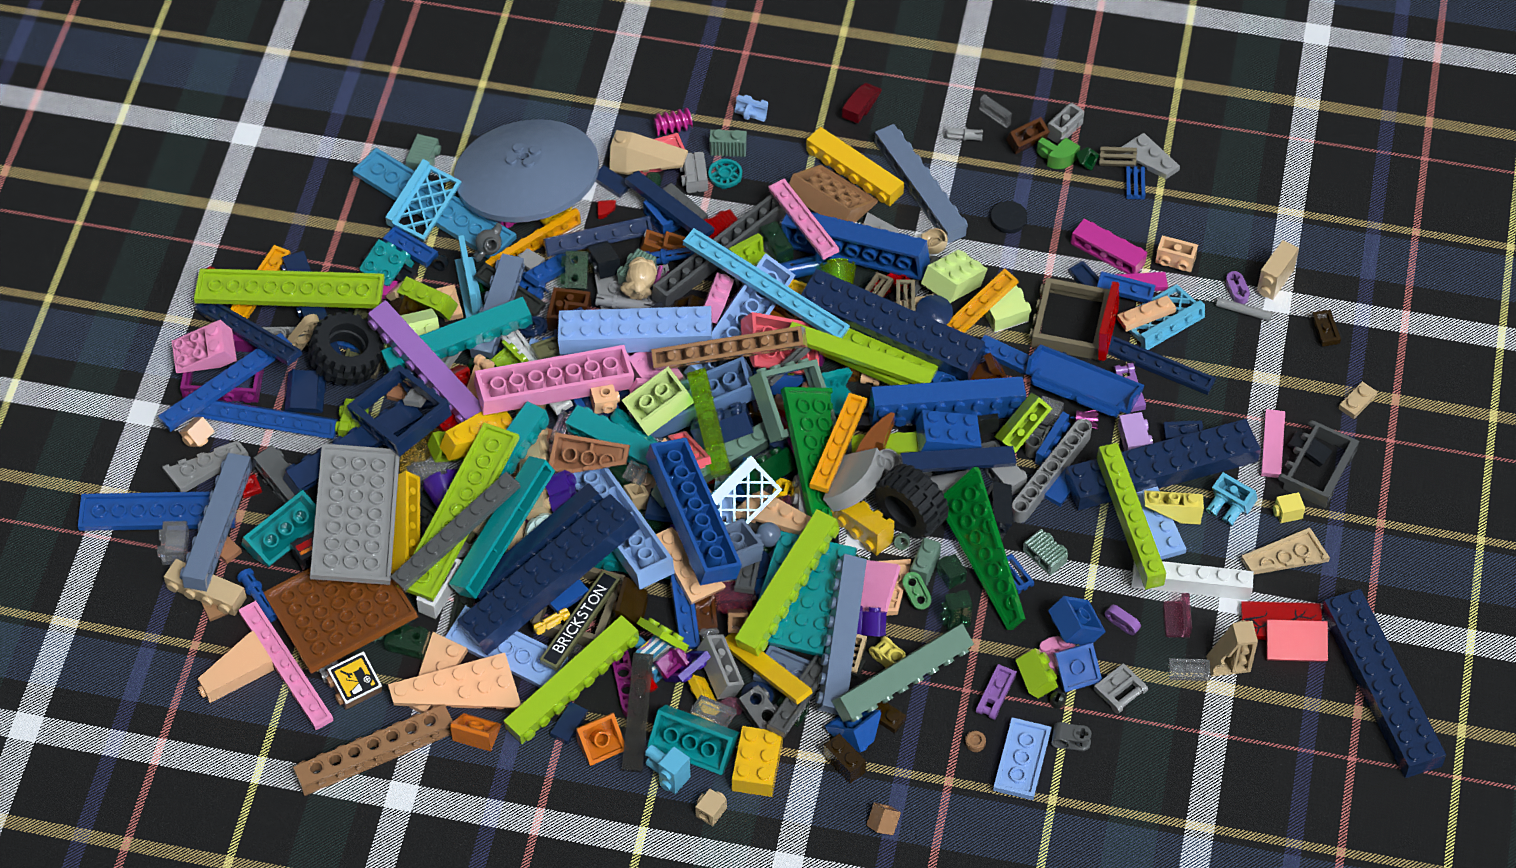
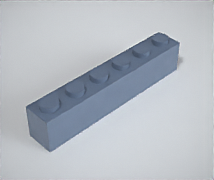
(502, 290)

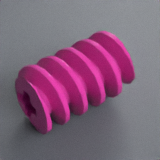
(672, 121)

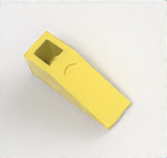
(1180, 507)

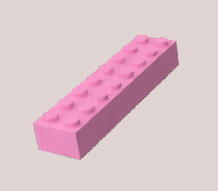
(552, 379)

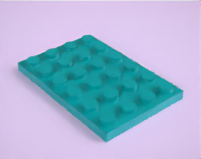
(807, 617)

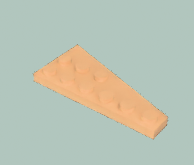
(468, 685)

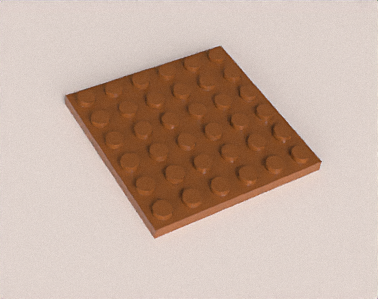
(336, 616)

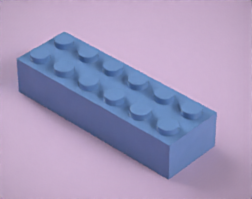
(728, 385)

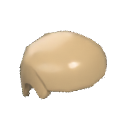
(936, 240)

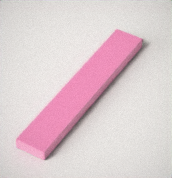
(803, 219)

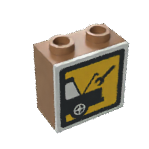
(353, 681)

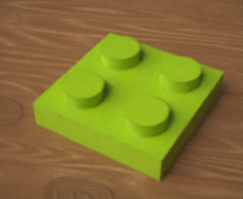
(663, 633)

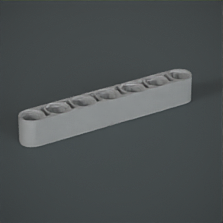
(1047, 477)

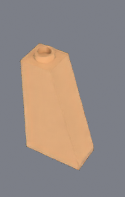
(236, 668)

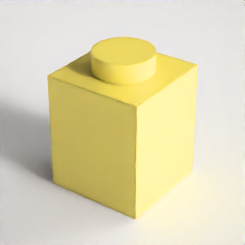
(1289, 507)

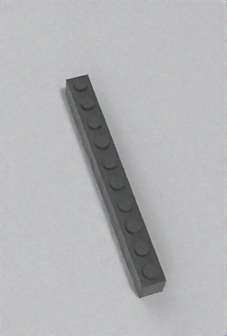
(697, 268)

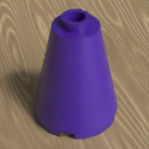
(437, 485)

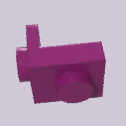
(671, 661)

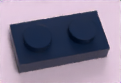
(1181, 428)

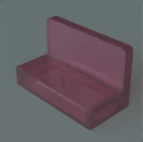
(1178, 617)

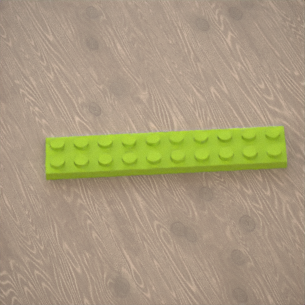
(289, 288)
(476, 474)

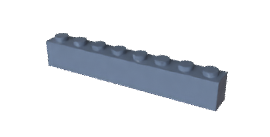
(920, 182)
(216, 522)
(842, 631)

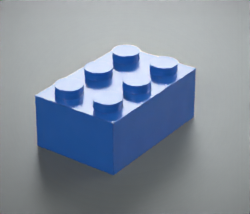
(947, 431)

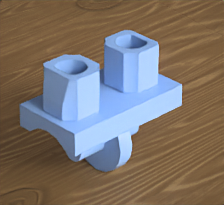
(751, 108)

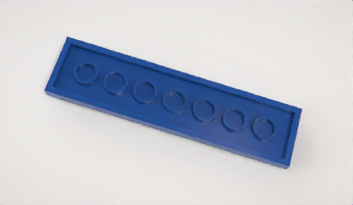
(141, 510)

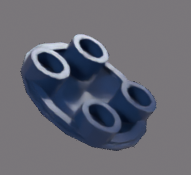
(936, 308)

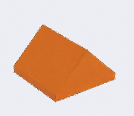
(475, 731)
(600, 739)

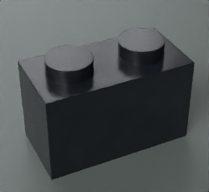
(603, 259)

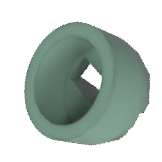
(898, 539)

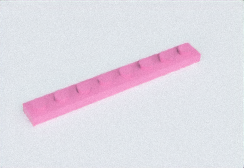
(286, 666)

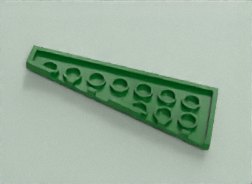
(810, 429)
(978, 534)

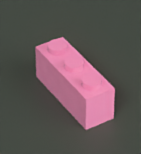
(718, 295)

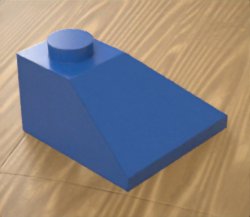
(858, 733)

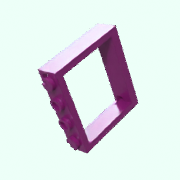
(237, 394)

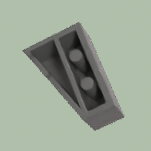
(272, 467)

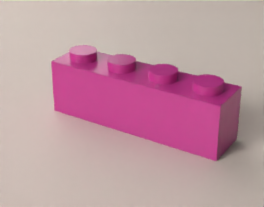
(1108, 247)

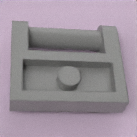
(1116, 683)

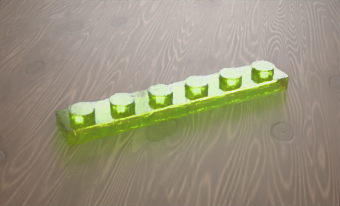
(709, 422)

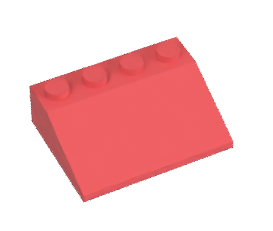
(760, 322)

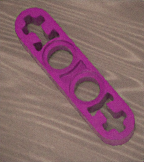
(622, 682)

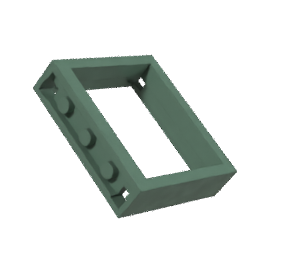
(765, 398)

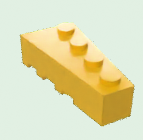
(461, 437)
(866, 526)

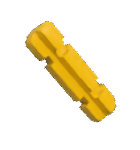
(551, 621)

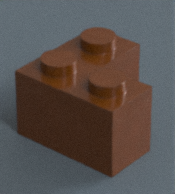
(563, 300)

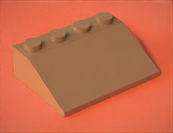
(831, 194)

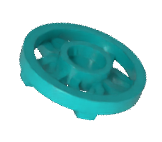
(725, 173)

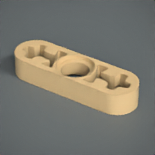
(305, 327)

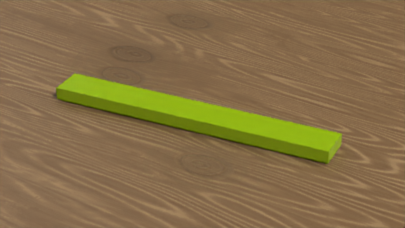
(866, 356)

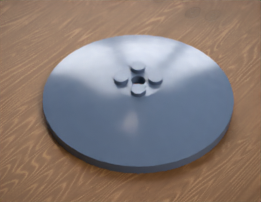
(554, 175)

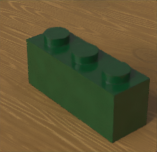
(775, 464)

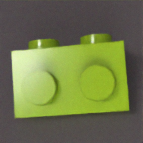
(750, 249)
(508, 355)

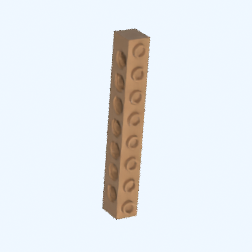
(729, 348)
(367, 759)

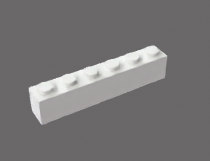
(1202, 581)

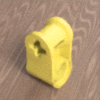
(886, 652)

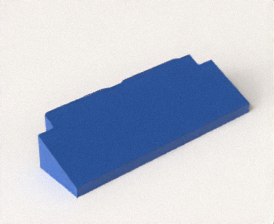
(1082, 382)

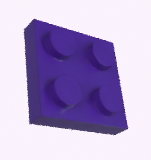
(696, 660)

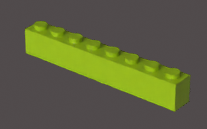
(1131, 516)
(787, 583)
(571, 680)

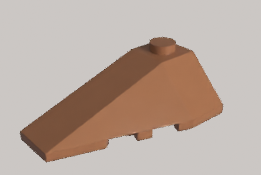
(585, 454)

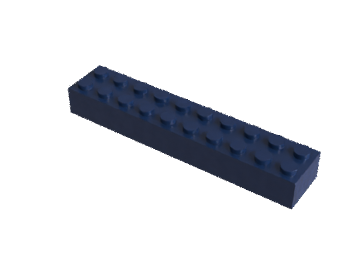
(896, 325)
(1169, 462)
(548, 574)
(1383, 683)

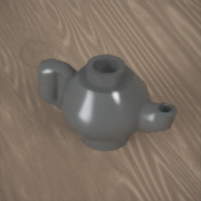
(488, 242)

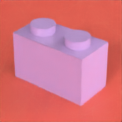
(1133, 431)

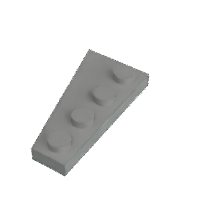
(203, 467)

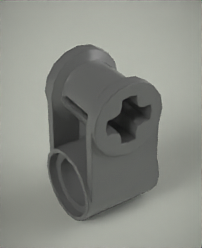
(1035, 440)
(1069, 736)

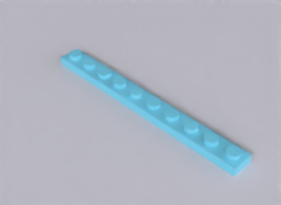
(765, 284)

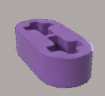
(1241, 287)
(1122, 619)

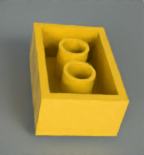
(757, 761)

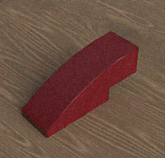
(860, 102)

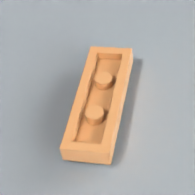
(1146, 313)

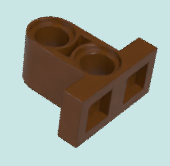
(989, 369)

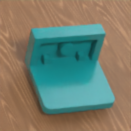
(386, 260)
(837, 381)

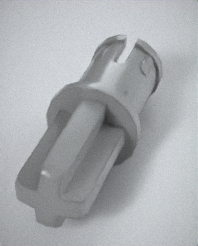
(965, 134)

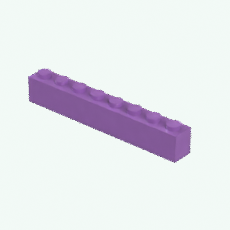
(423, 360)

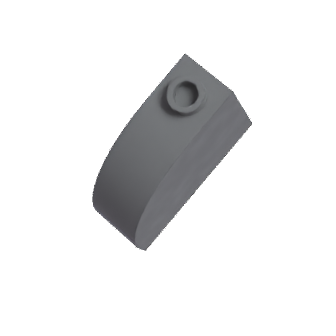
(855, 478)

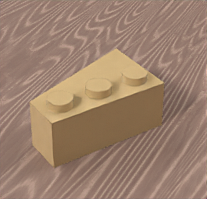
(1234, 650)

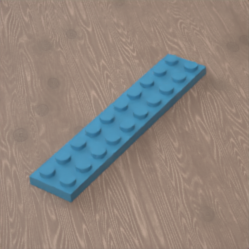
(392, 176)

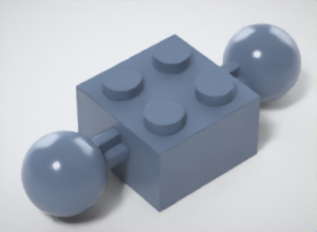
(750, 545)

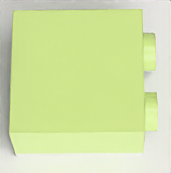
(1009, 311)

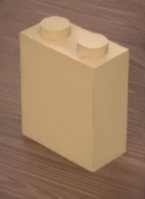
(1277, 270)

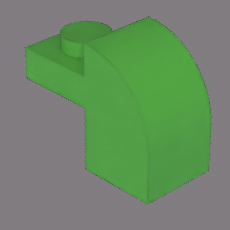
(1058, 156)

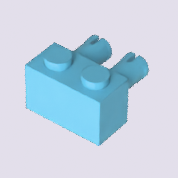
(1233, 493)
(671, 767)

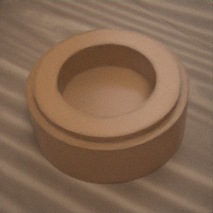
(975, 741)

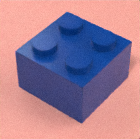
(1076, 620)

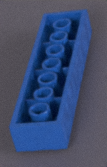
(867, 246)
(963, 397)
(693, 511)

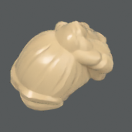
(639, 278)

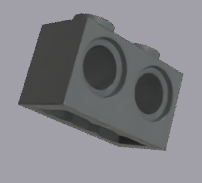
(754, 712)

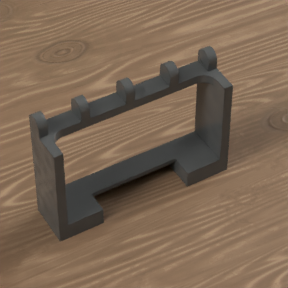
(1332, 437)

